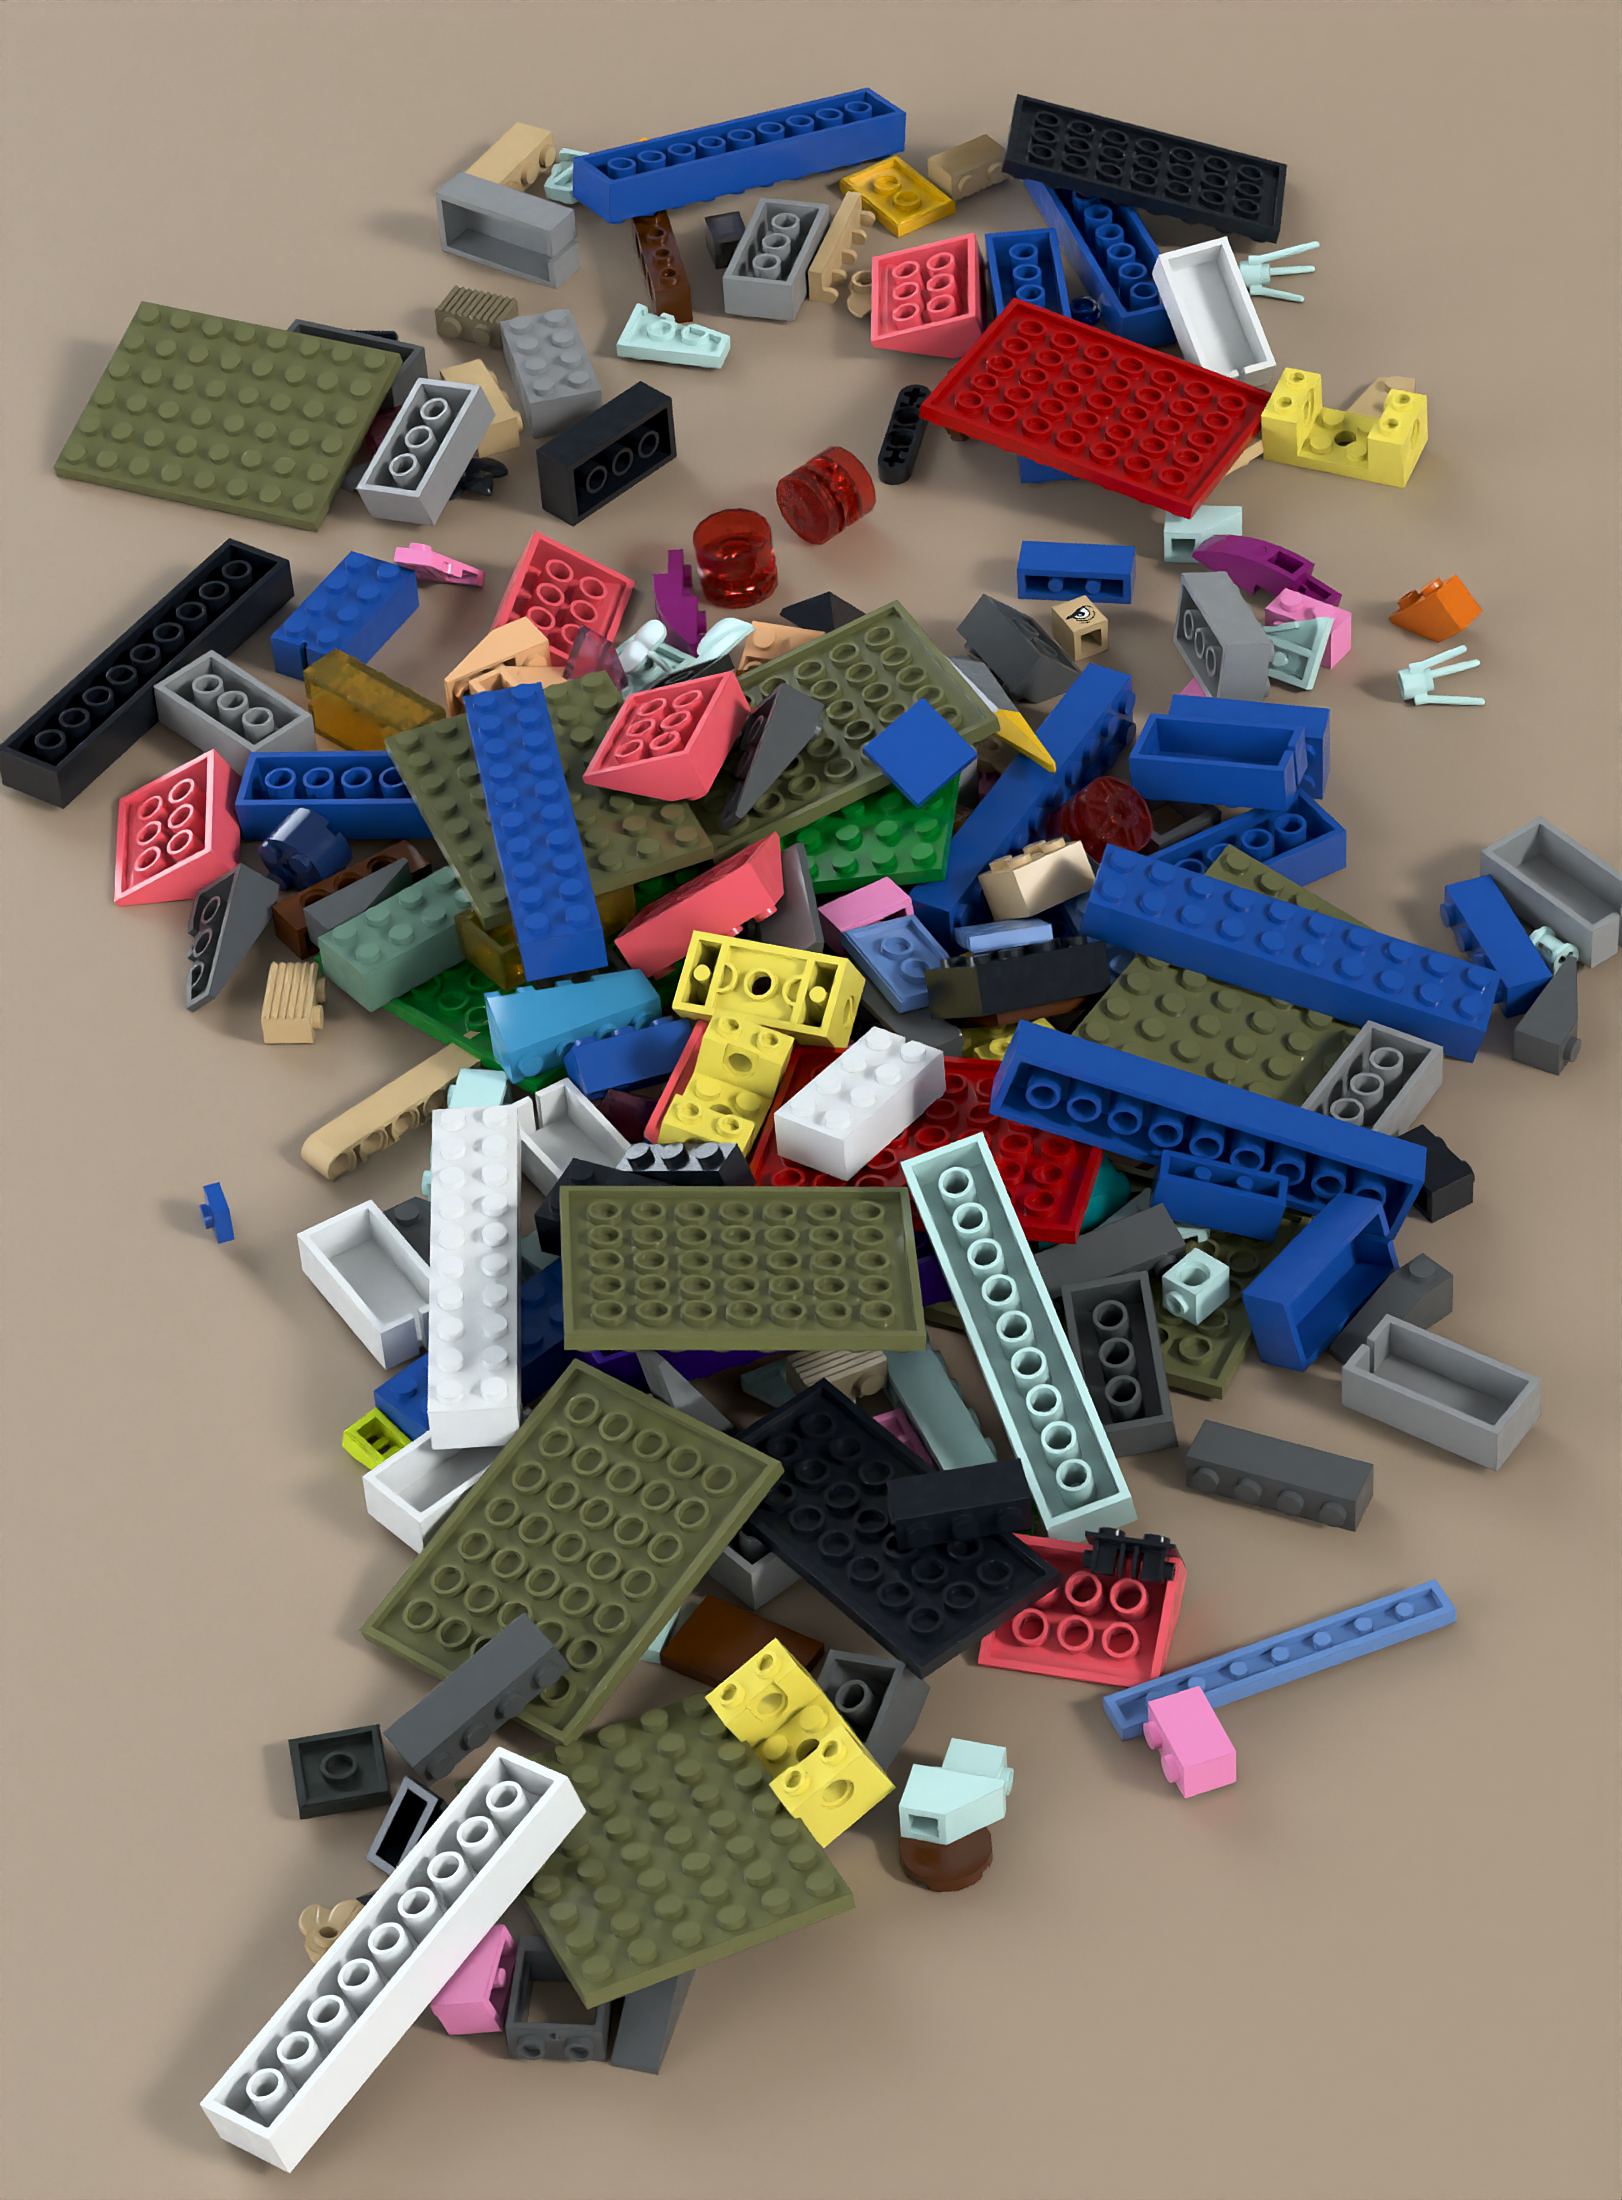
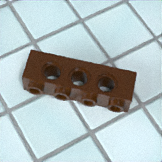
(662, 266)
(289, 913)

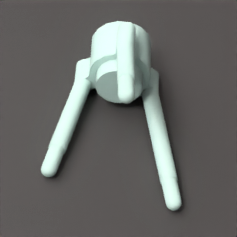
(1257, 273)
(1418, 679)

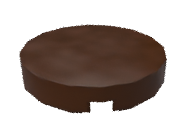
(950, 1865)

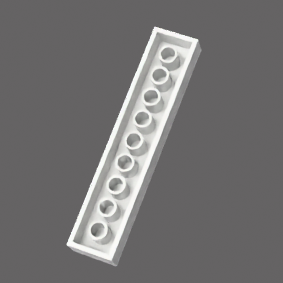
(475, 1277)
(393, 1959)

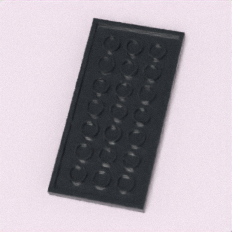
(1145, 169)
(836, 1532)

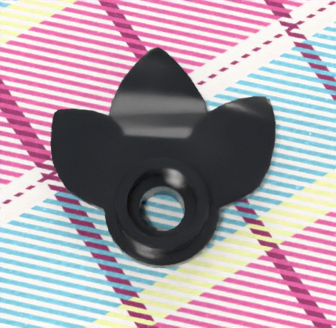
(479, 477)

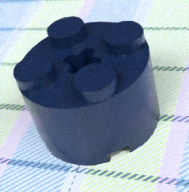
(303, 851)

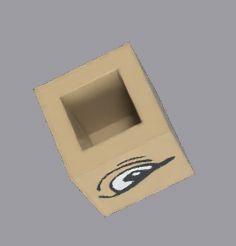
(1080, 628)

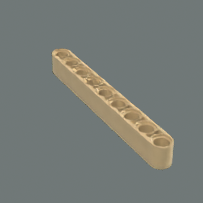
(387, 1113)

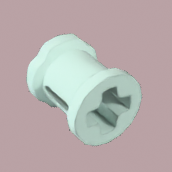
(1552, 944)

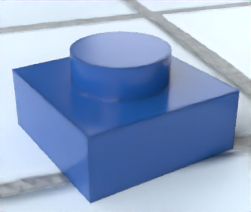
(216, 1213)

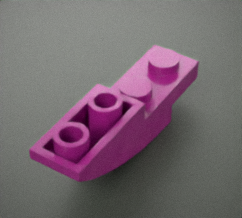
(1260, 565)
(678, 607)

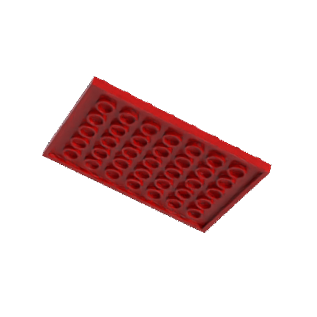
(1099, 407)
(1042, 1171)

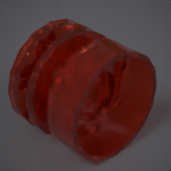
(825, 495)
(735, 558)
(1103, 814)

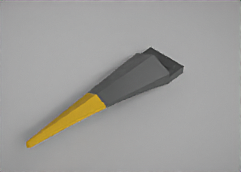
(1013, 726)

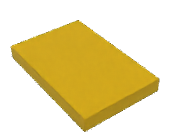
(898, 196)

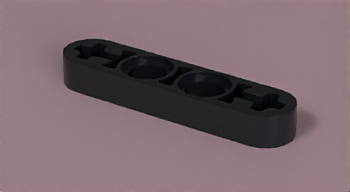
(903, 434)

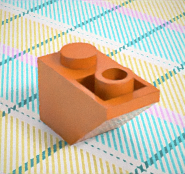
(1438, 609)

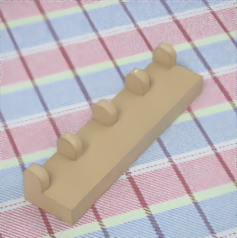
(835, 248)

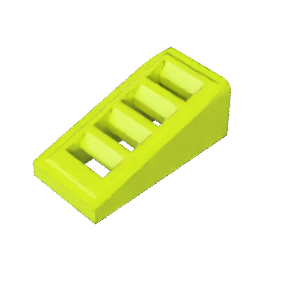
(372, 1425)

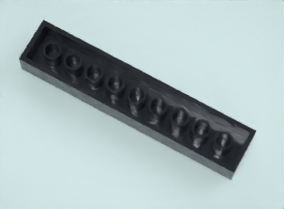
(114, 696)

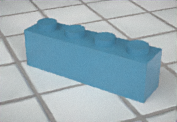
(538, 1026)

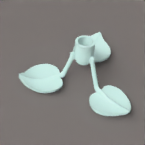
(715, 643)

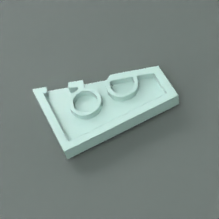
(664, 340)

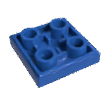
(920, 752)

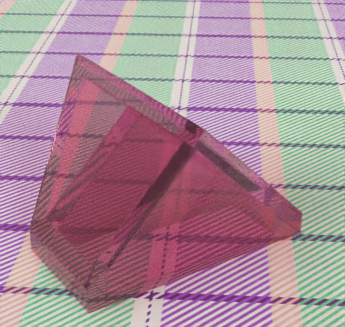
(593, 654)
(628, 1113)

